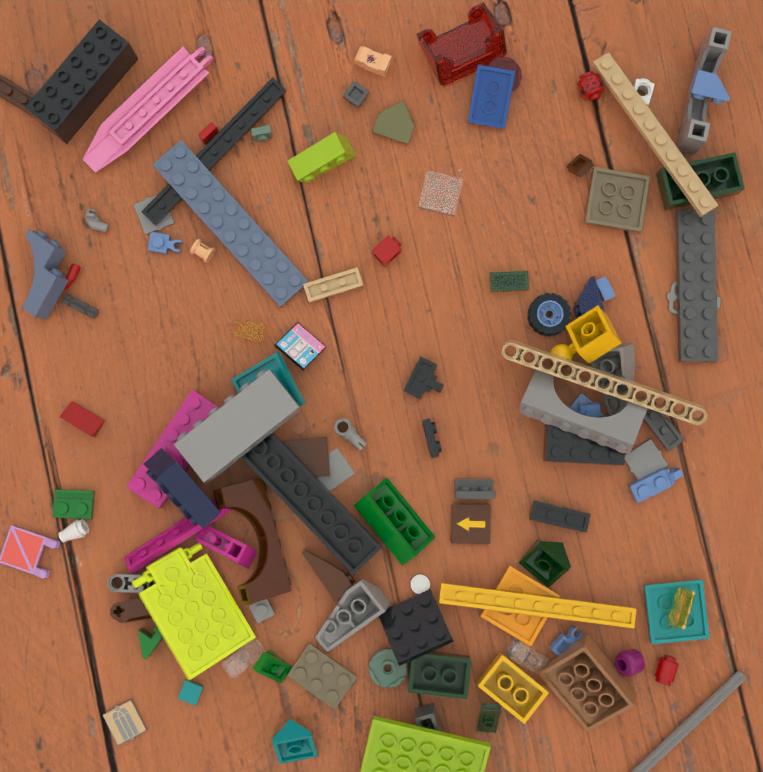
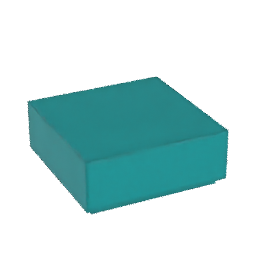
(190, 692)

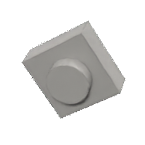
(262, 610)

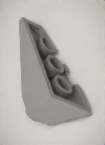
(619, 362)
(355, 610)

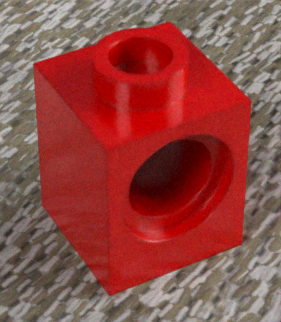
(387, 250)

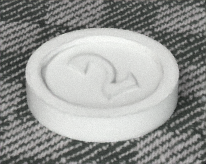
(420, 583)

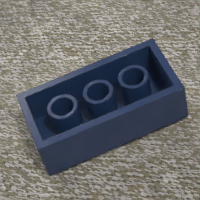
(181, 489)

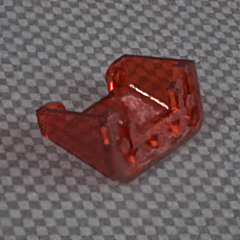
(464, 47)

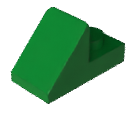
(148, 641)
(272, 666)

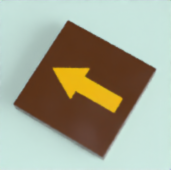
(470, 524)

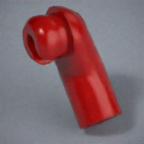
(72, 274)

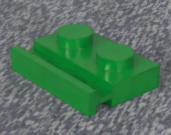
(73, 504)

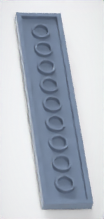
(230, 223)

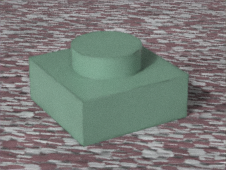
(261, 133)

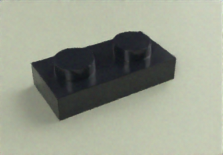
(433, 445)

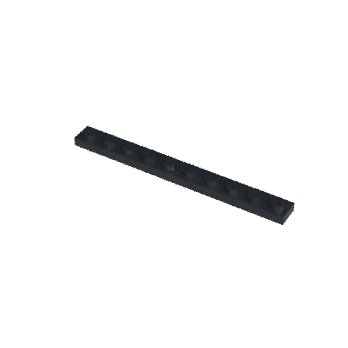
(220, 145)

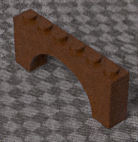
(270, 574)

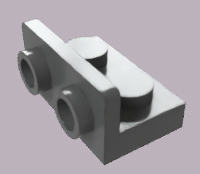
(474, 489)

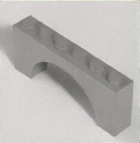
(694, 125)
(613, 431)

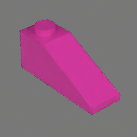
(226, 546)

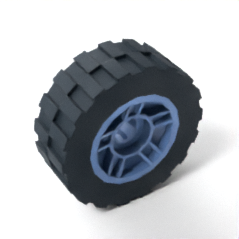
(553, 304)

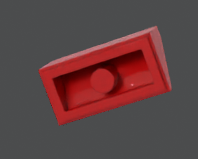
(82, 419)

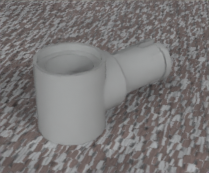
(350, 435)

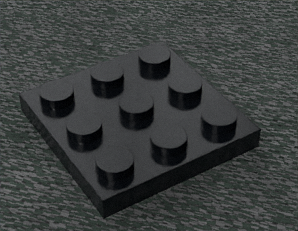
(415, 627)

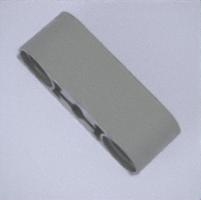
(125, 586)

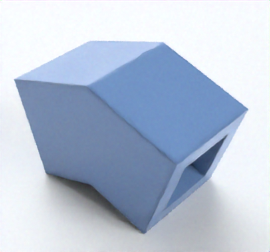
(605, 289)

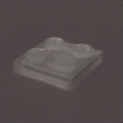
(440, 193)

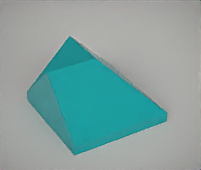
(293, 743)

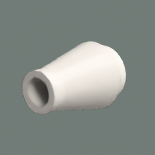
(75, 530)

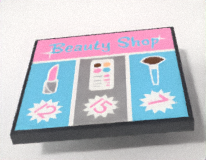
(300, 346)

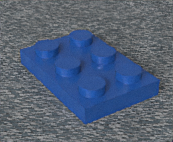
(491, 96)

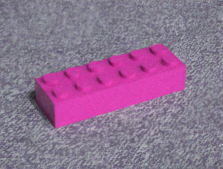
(191, 411)

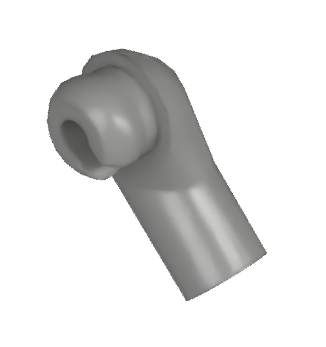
(94, 222)

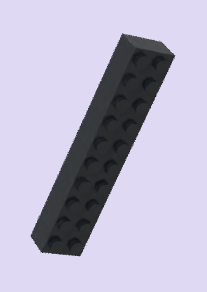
(312, 502)

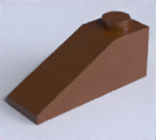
(331, 576)

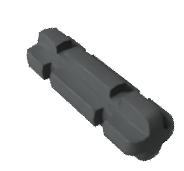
(80, 306)

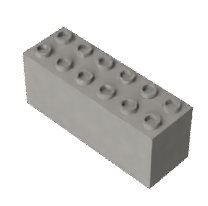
(237, 426)

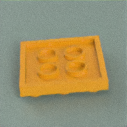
(520, 626)

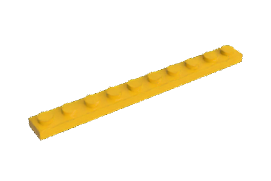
(537, 605)

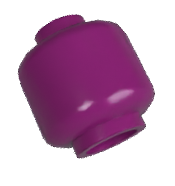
(629, 662)

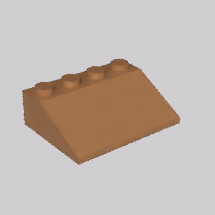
(588, 684)

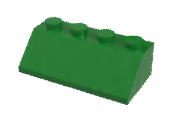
(394, 521)

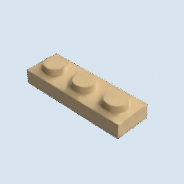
(333, 285)

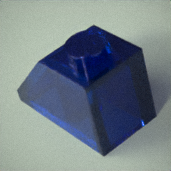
(588, 298)

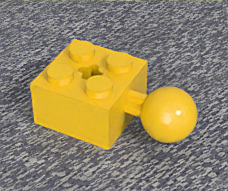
(591, 337)

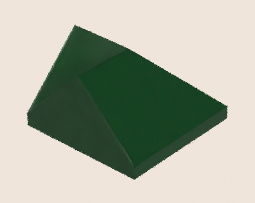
(546, 561)

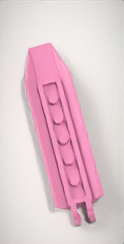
(146, 107)

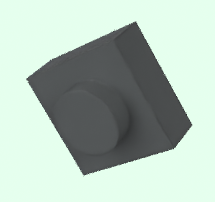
(356, 94)

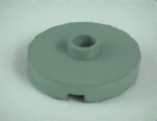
(385, 678)

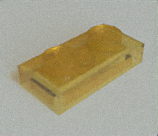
(681, 608)

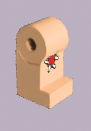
(373, 61)

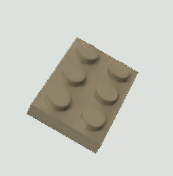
(322, 676)

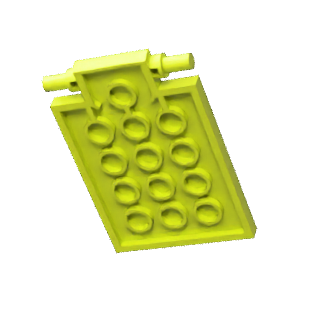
(193, 610)

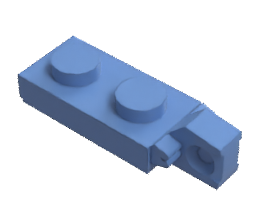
(654, 483)

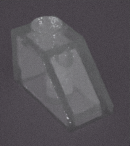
(526, 656)
(242, 658)

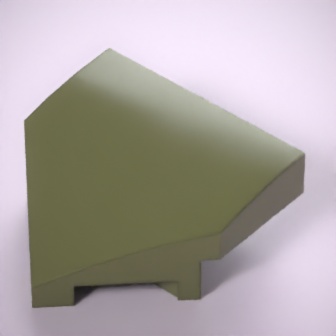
(395, 123)

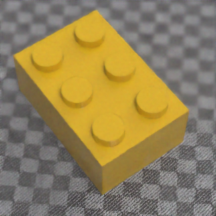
(512, 687)

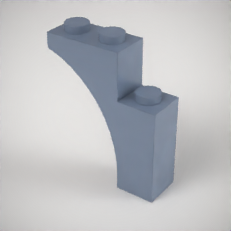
(47, 279)

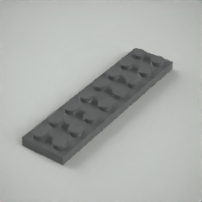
(696, 287)

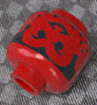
(590, 86)

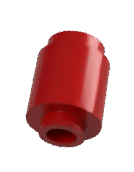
(666, 670)

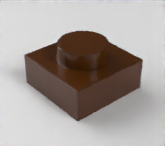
(580, 165)

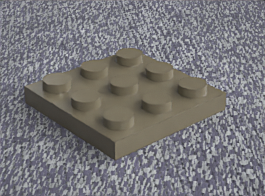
(617, 200)

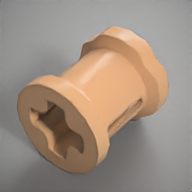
(202, 250)

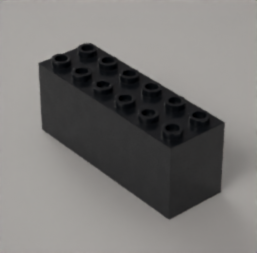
(82, 81)

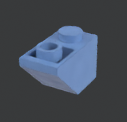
(708, 85)

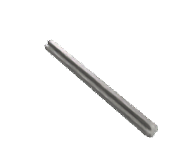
(690, 723)

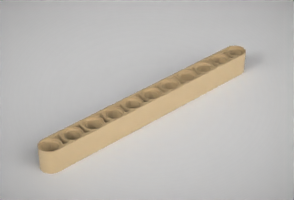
(611, 388)

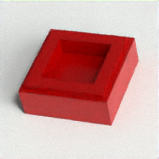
(208, 133)

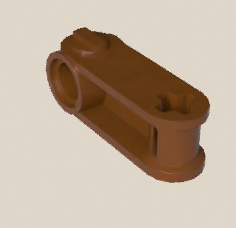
(133, 611)

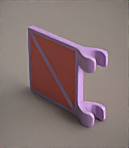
(24, 550)

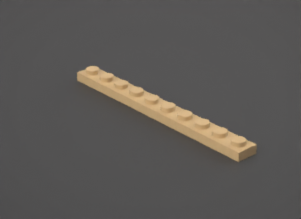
(655, 135)

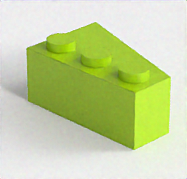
(321, 157)

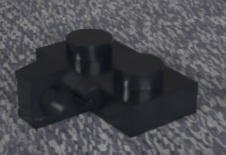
(423, 379)

